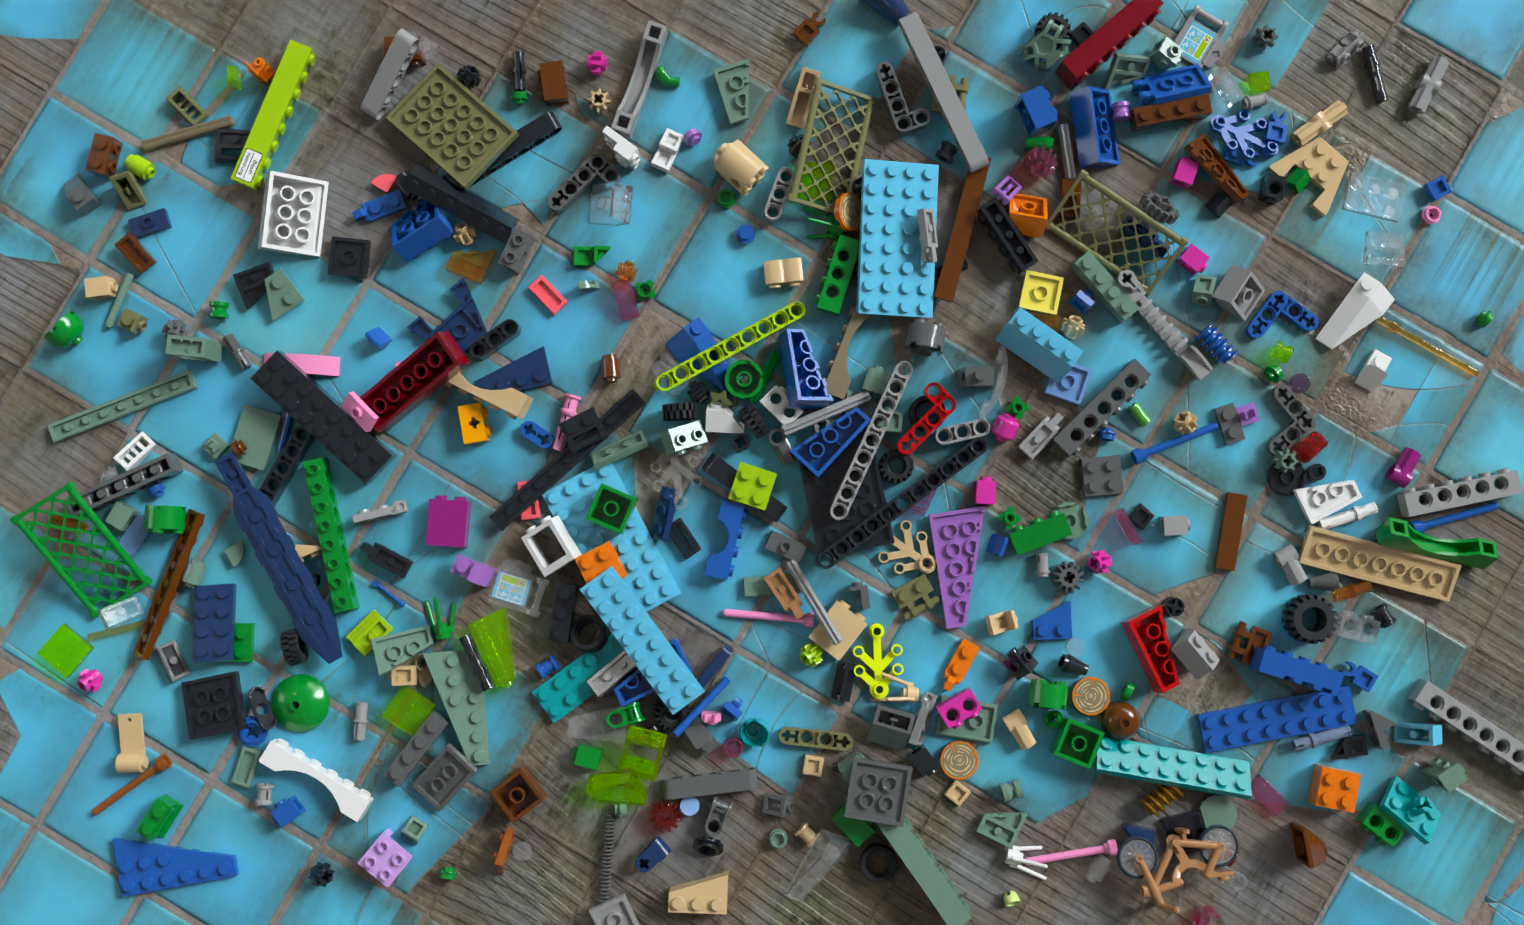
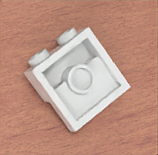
(624, 151)

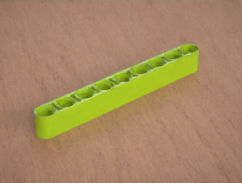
(737, 342)

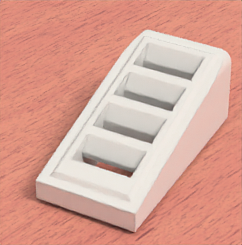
(134, 462)

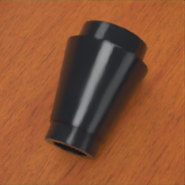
(1070, 664)

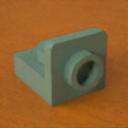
(1203, 290)

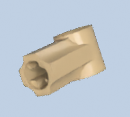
(1017, 726)

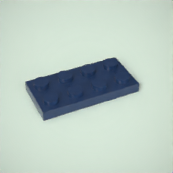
(214, 623)

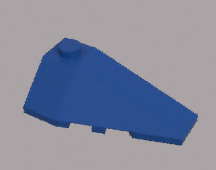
(693, 340)

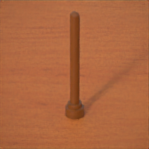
(161, 763)

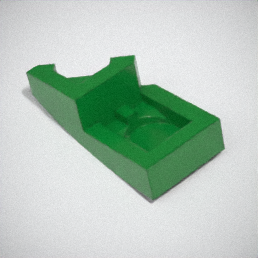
(588, 256)

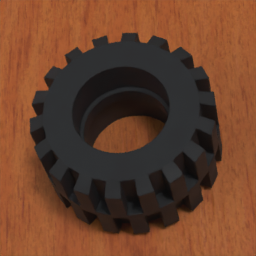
(1324, 623)

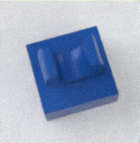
(1082, 301)
(732, 710)

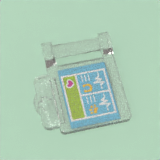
(513, 586)

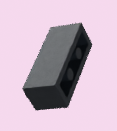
(563, 612)

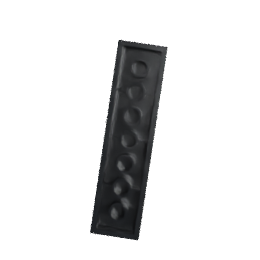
(322, 417)

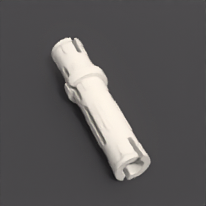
(1355, 513)

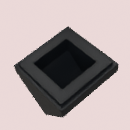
(1218, 204)

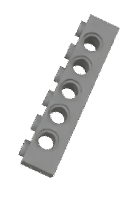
(1508, 485)

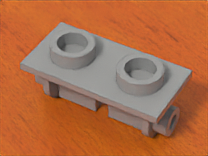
(1352, 42)

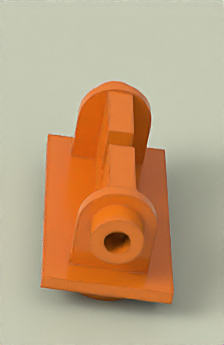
(261, 70)

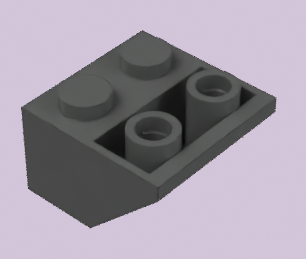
(890, 726)

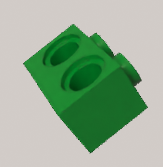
(1379, 826)

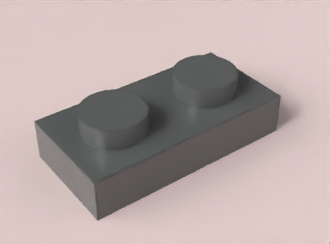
(1229, 423)

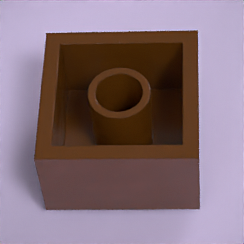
(518, 794)

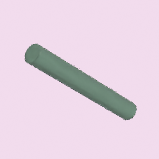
(119, 300)

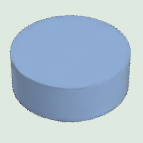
(689, 805)

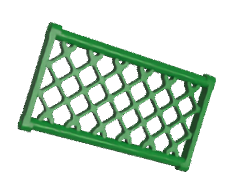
(103, 530)

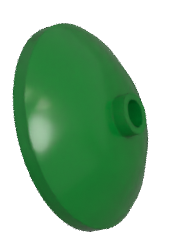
(312, 701)

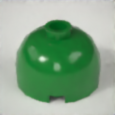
(66, 331)

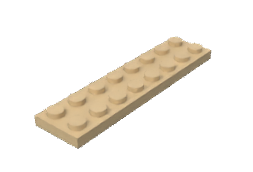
(1378, 563)

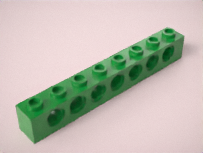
(331, 534)

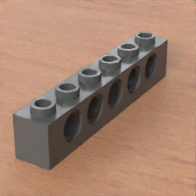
(1132, 370)
(129, 483)

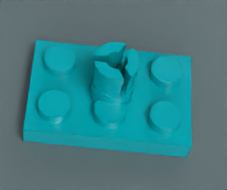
(1410, 810)

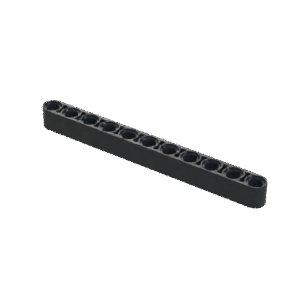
(909, 498)

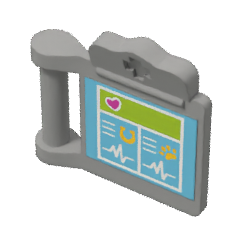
(1200, 43)

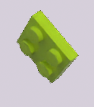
(752, 486)

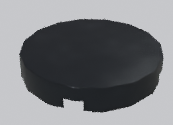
(1285, 483)

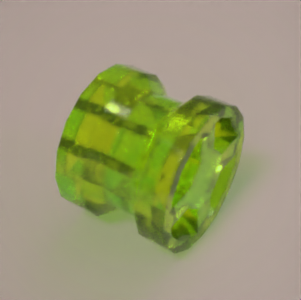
(1282, 352)

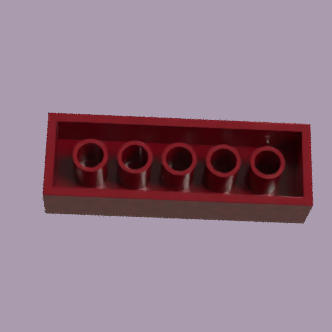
(1107, 41)
(414, 380)

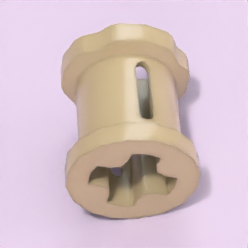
(806, 834)

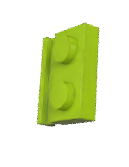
(370, 627)

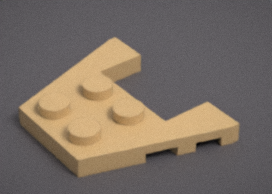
(1324, 167)

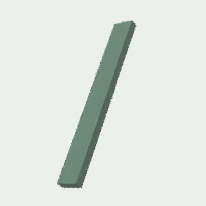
(122, 406)

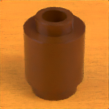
(610, 368)

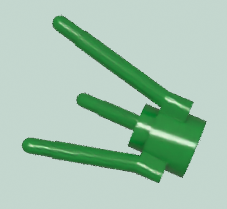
(833, 225)
(440, 629)

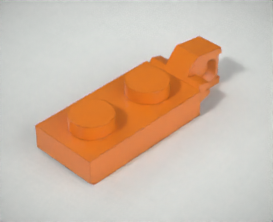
(959, 663)

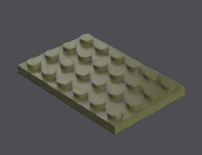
(452, 126)

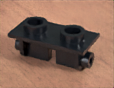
(843, 681)

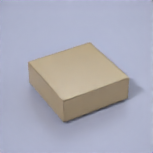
(812, 765)
(957, 792)

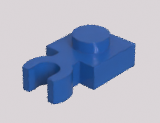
(1275, 130)
(1236, 158)
(1361, 676)

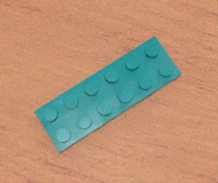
(569, 686)

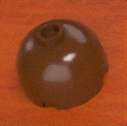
(1120, 720)

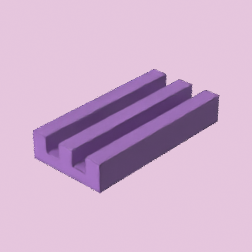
(1002, 194)

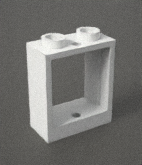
(564, 539)

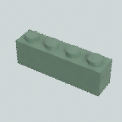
(1104, 287)

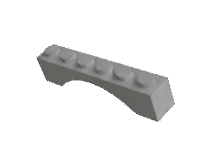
(634, 98)

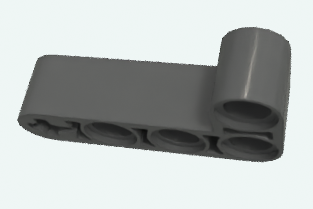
(897, 98)
(582, 186)

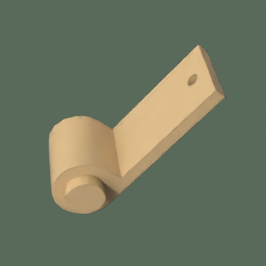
(132, 744)

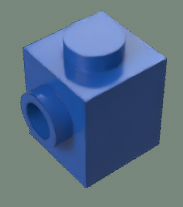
(287, 811)

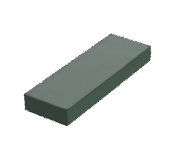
(619, 449)
(757, 585)

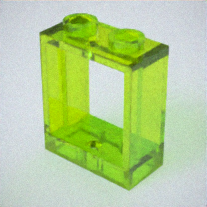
(642, 767)

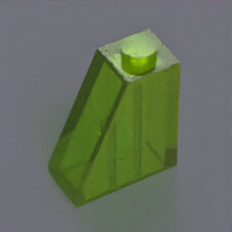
(617, 787)

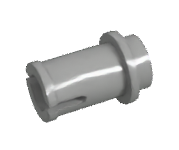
(1254, 101)
(1042, 565)

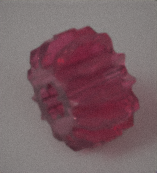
(1035, 157)

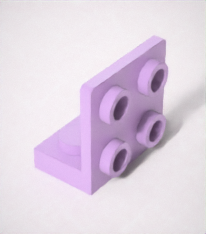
(385, 859)

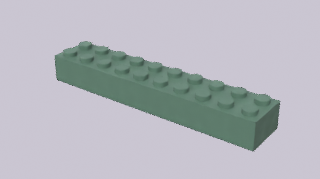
(920, 862)

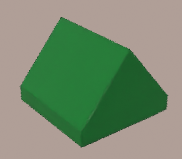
(1298, 179)

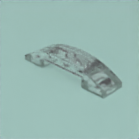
(1001, 361)

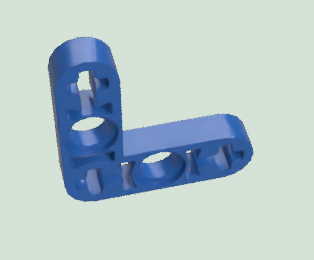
(1283, 309)

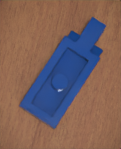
(381, 207)

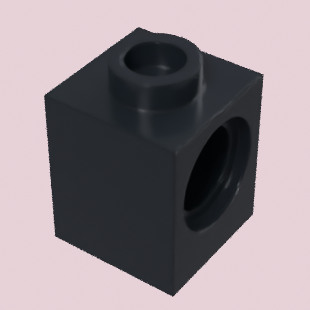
(1275, 181)
(923, 761)

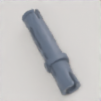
(1313, 740)

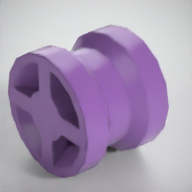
(1121, 111)

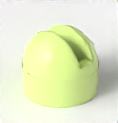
(1011, 900)

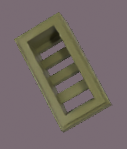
(175, 95)

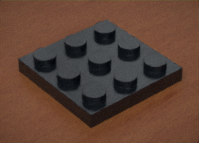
(214, 705)

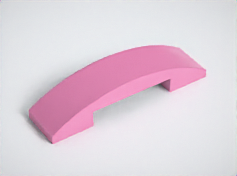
(314, 363)

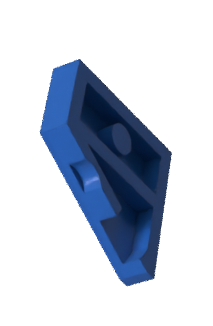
(1053, 624)

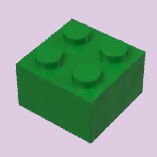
(612, 508)
(1077, 742)

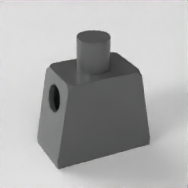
(975, 377)

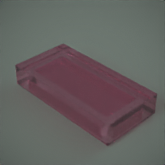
(625, 300)
(1127, 526)
(1267, 795)

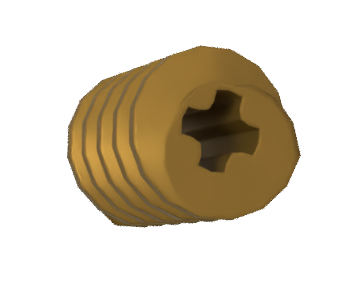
(1160, 799)

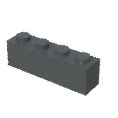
(417, 748)

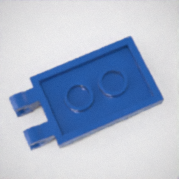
(1171, 85)

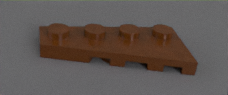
(1213, 163)

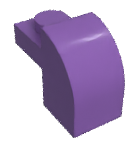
(473, 571)

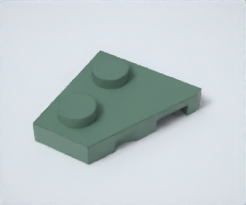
(1125, 69)
(281, 293)
(1002, 826)

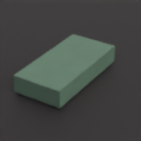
(246, 766)

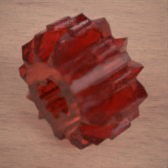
(1310, 446)
(670, 821)

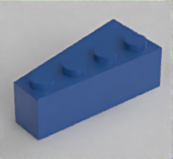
(826, 445)

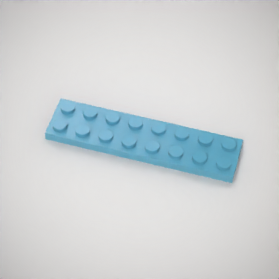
(642, 640)

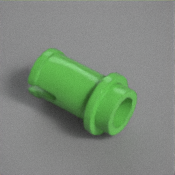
(1139, 414)

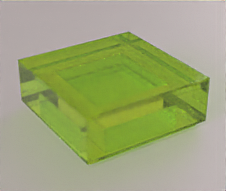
(233, 77)
(1259, 82)

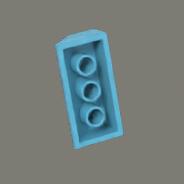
(1039, 345)

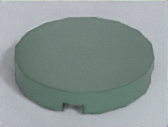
(1076, 518)
(1218, 811)

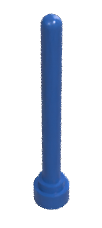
(1139, 455)
(1421, 526)

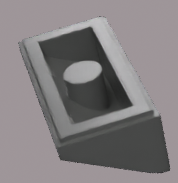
(172, 661)

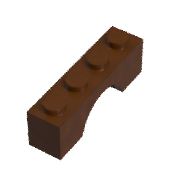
(1183, 109)

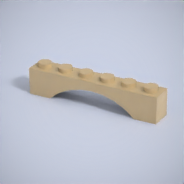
(508, 399)

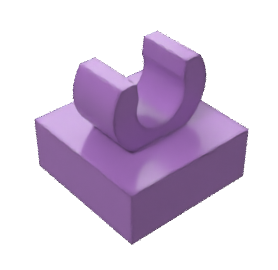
(1247, 414)

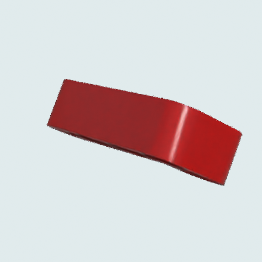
(923, 422)

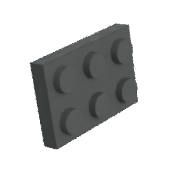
(444, 777)

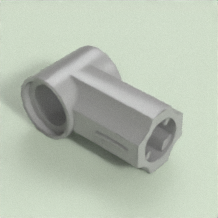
(1287, 559)

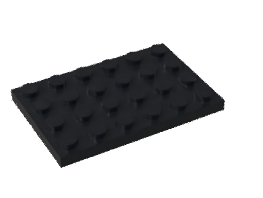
(869, 498)

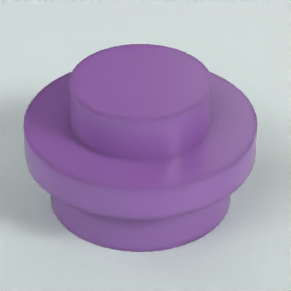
(692, 137)

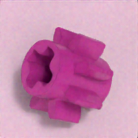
(597, 63)
(1099, 562)
(89, 680)

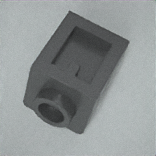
(863, 597)
(778, 804)

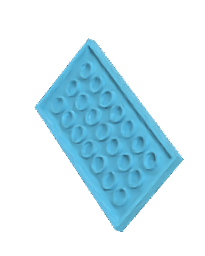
(890, 258)
(646, 569)

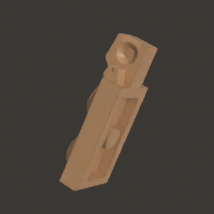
(784, 592)

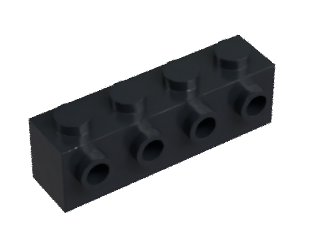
(1007, 236)

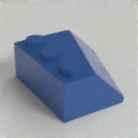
(420, 230)

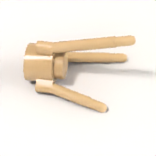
(908, 694)

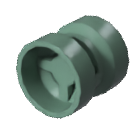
(1011, 790)

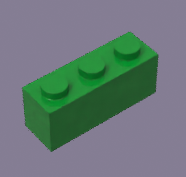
(1040, 532)

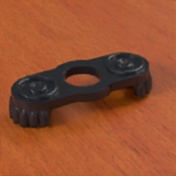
(257, 696)

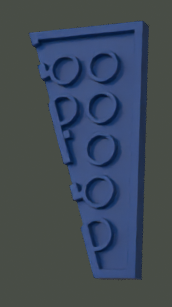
(160, 866)

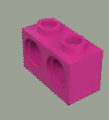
(956, 703)

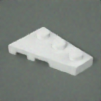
(1326, 499)

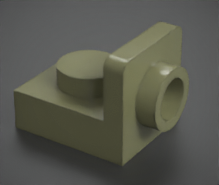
(132, 321)

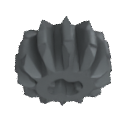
(1064, 584)

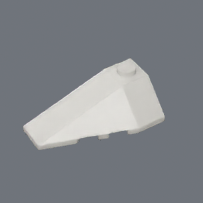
(1361, 306)

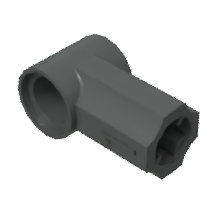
(782, 449)

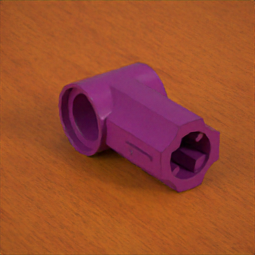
(1401, 471)

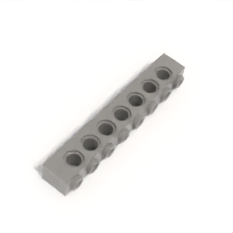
(1421, 697)

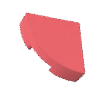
(384, 182)

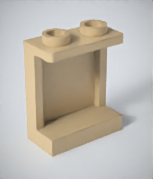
(847, 624)

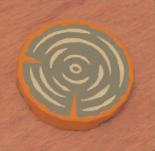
(848, 211)
(1090, 695)
(959, 759)

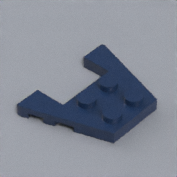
(463, 324)

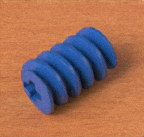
(1216, 345)

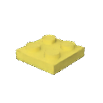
(1040, 292)

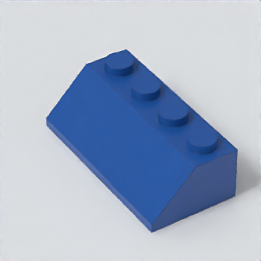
(1094, 128)

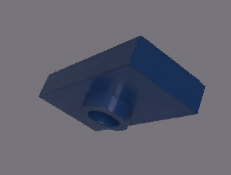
(150, 223)

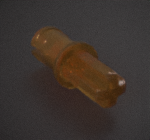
(1351, 590)

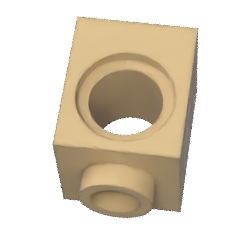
(100, 288)

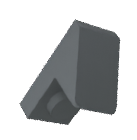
(1376, 726)
(701, 737)

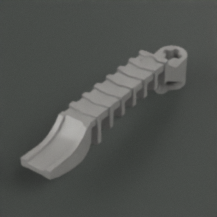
(1188, 355)

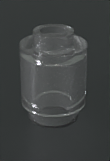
(1098, 868)

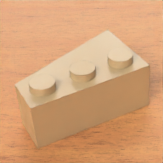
(700, 896)

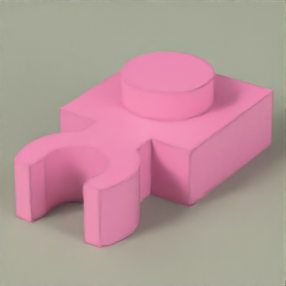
(711, 717)

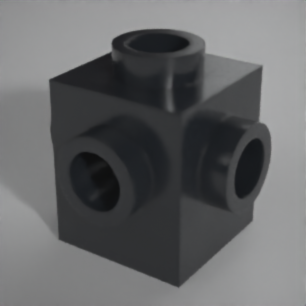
(1020, 662)

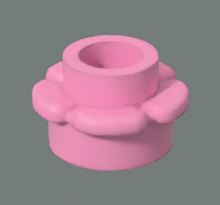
(1436, 214)

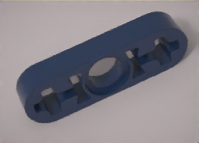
(715, 665)

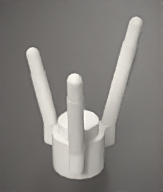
(1014, 858)

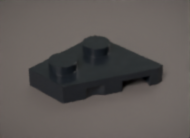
(252, 283)

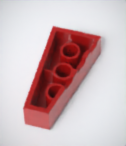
(1150, 642)

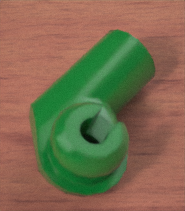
(664, 79)

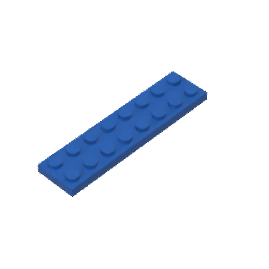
(1275, 719)

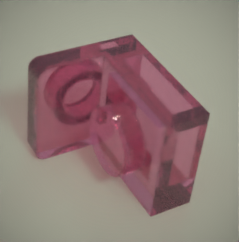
(1204, 913)

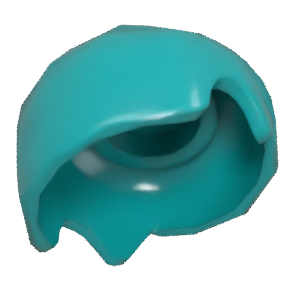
(754, 732)

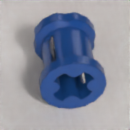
(547, 666)

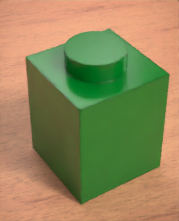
(587, 756)

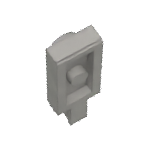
(928, 234)
(1040, 436)
(382, 512)
(923, 718)

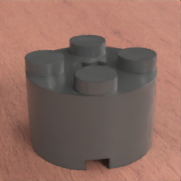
(925, 337)

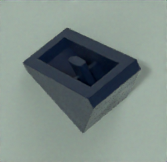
(1136, 830)

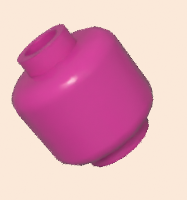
(1005, 427)

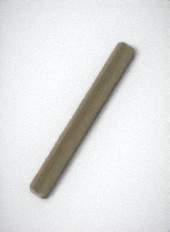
(188, 133)

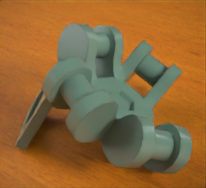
(1045, 47)

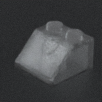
(610, 204)

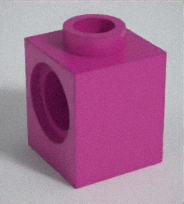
(1184, 172)
(1193, 259)
(984, 491)

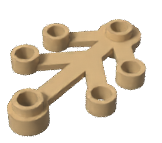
(907, 550)

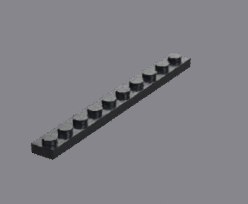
(564, 463)

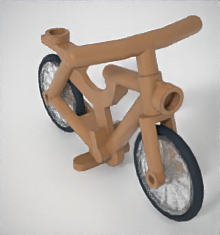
(1139, 858)

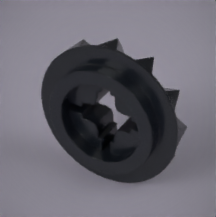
(708, 846)

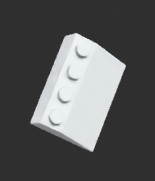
(292, 214)

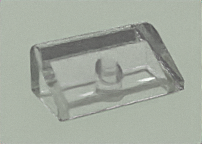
(1226, 86)

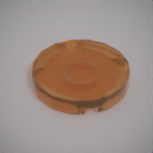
(58, 520)

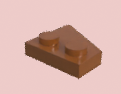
(500, 856)

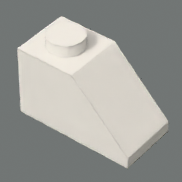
(721, 419)

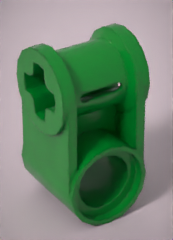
(626, 715)

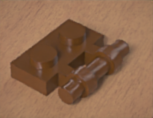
(1256, 637)

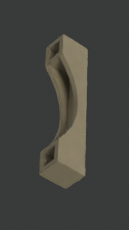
(838, 378)

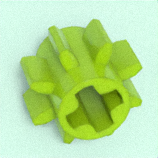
(811, 654)

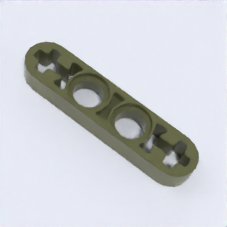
(815, 740)

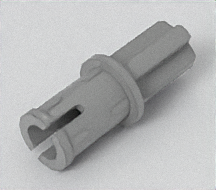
(360, 721)

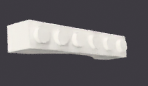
(350, 799)

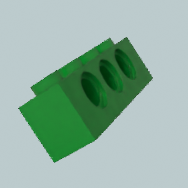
(851, 248)

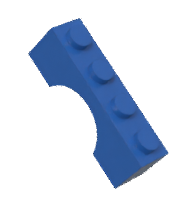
(720, 564)

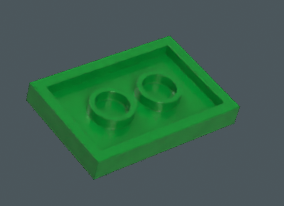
(244, 642)

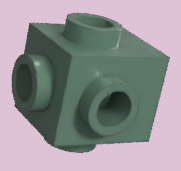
(1166, 54)

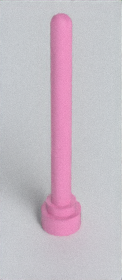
(807, 619)
(1109, 847)

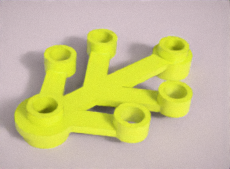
(878, 663)

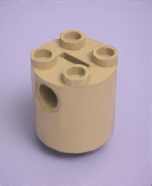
(739, 166)

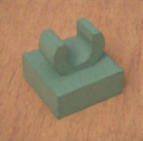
(216, 446)

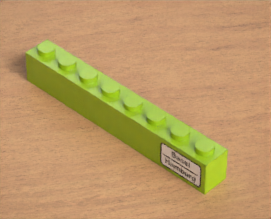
(273, 115)

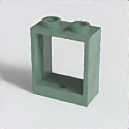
(194, 348)

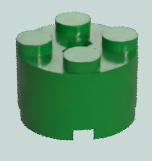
(743, 368)
(164, 519)
(1047, 695)

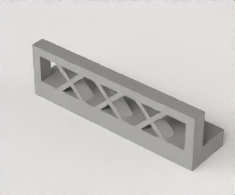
(612, 675)

